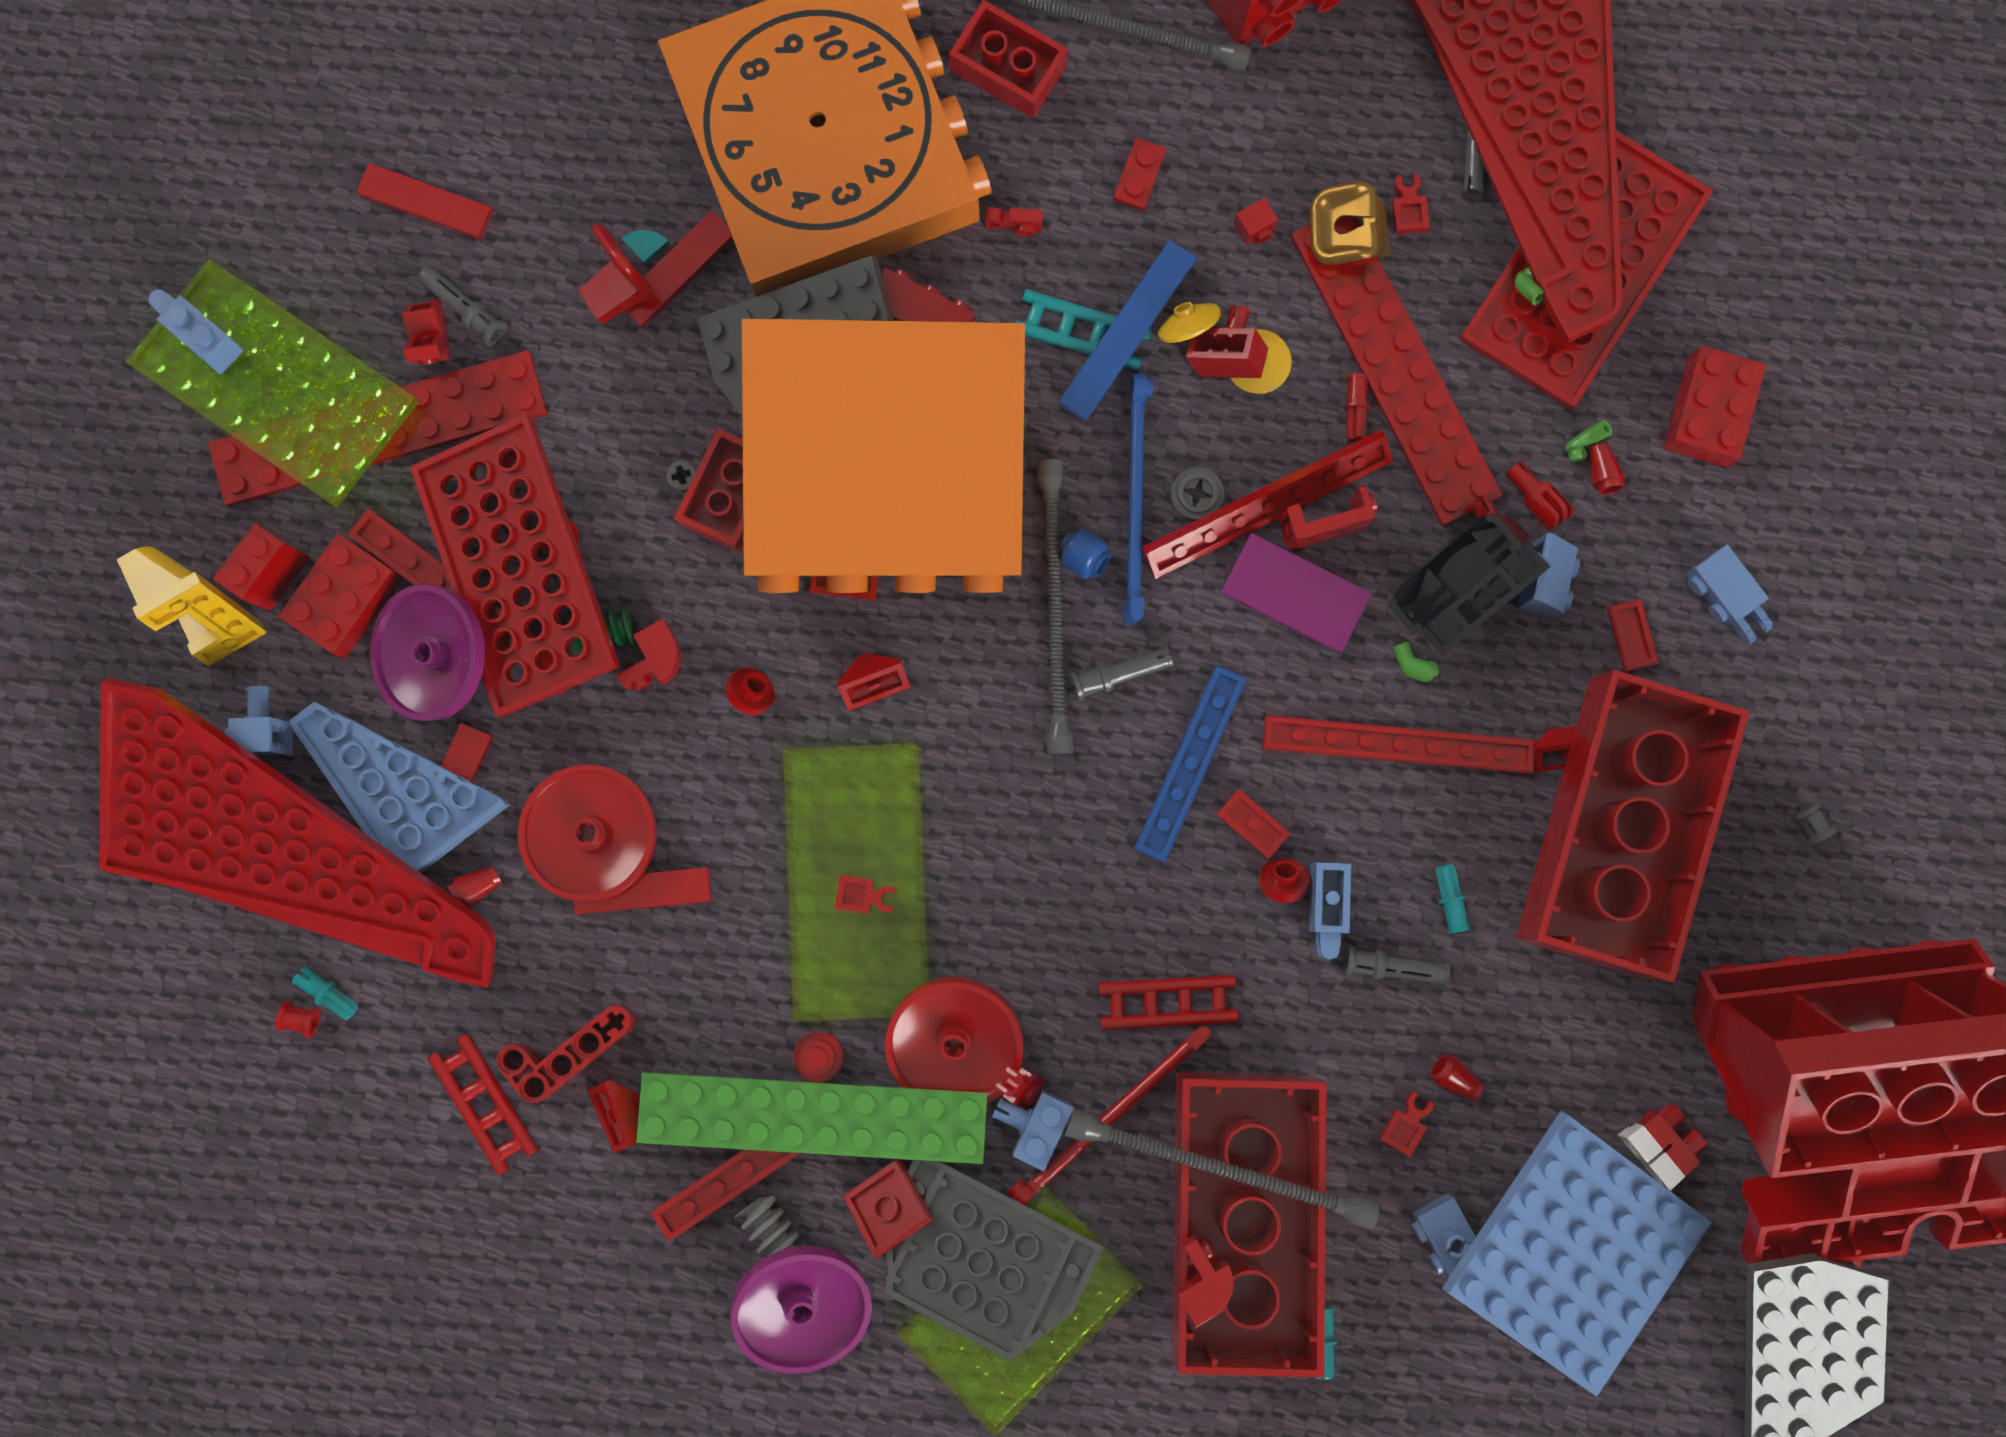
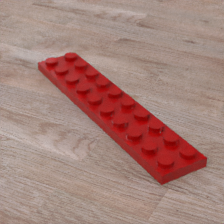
(1401, 378)
(447, 411)

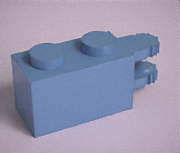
(195, 330)
(1730, 592)
(1329, 906)

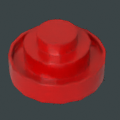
(750, 691)
(1284, 880)
(818, 1056)

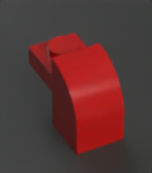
(426, 333)
(661, 654)
(1209, 1290)

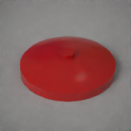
(587, 833)
(954, 1038)

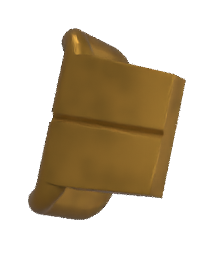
(1365, 242)

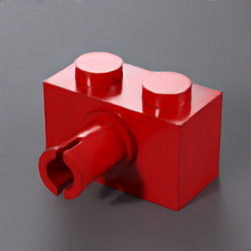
(1229, 350)

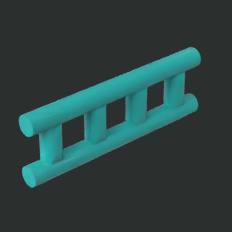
(1070, 313)

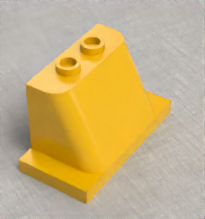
(172, 592)

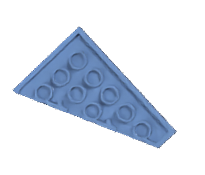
(392, 791)

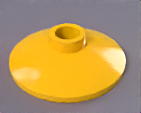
(1189, 321)
(1275, 369)

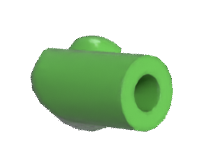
(1528, 288)
(1588, 437)
(1415, 667)

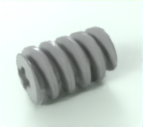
(767, 1226)

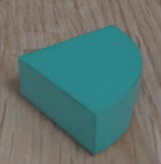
(645, 244)

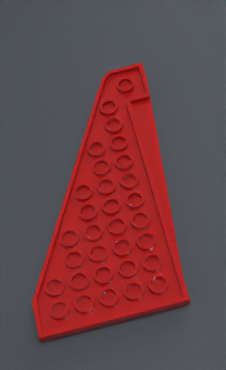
(1543, 118)
(223, 824)

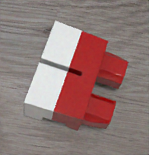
(1660, 1147)

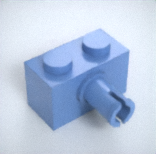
(258, 731)
(1037, 1128)
(1445, 1231)

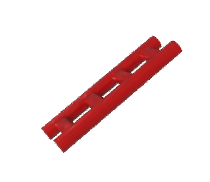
(1184, 1017)
(477, 1125)

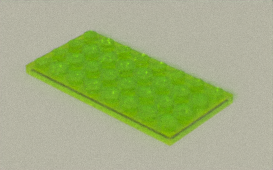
(288, 391)
(859, 818)

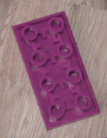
(1296, 593)

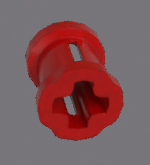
(297, 1019)

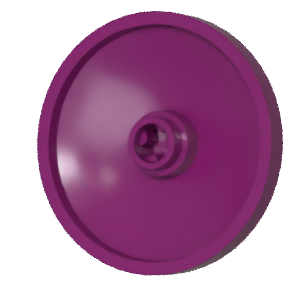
(427, 652)
(800, 1309)

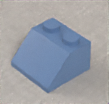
(1550, 591)

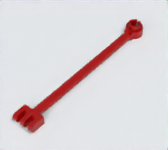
(1025, 1191)

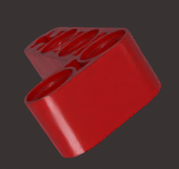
(573, 1048)

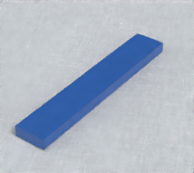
(1127, 330)
(1190, 763)

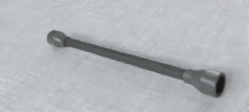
(1232, 55)
(1050, 477)
(1358, 1210)

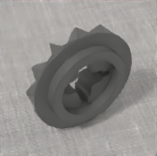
(1188, 480)

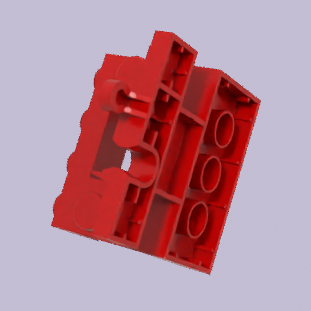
(1865, 1096)

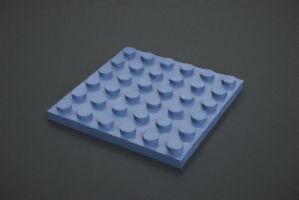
(1577, 1254)

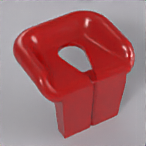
(616, 284)

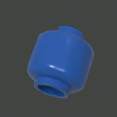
(1084, 554)

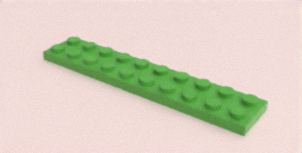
(812, 1117)

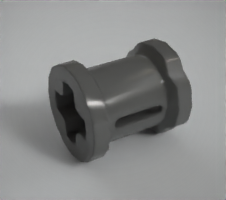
(674, 473)
(1814, 823)

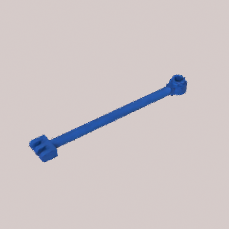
(1134, 605)

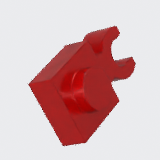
(1409, 210)
(1022, 221)
(857, 895)
(1021, 1087)
(1404, 1129)

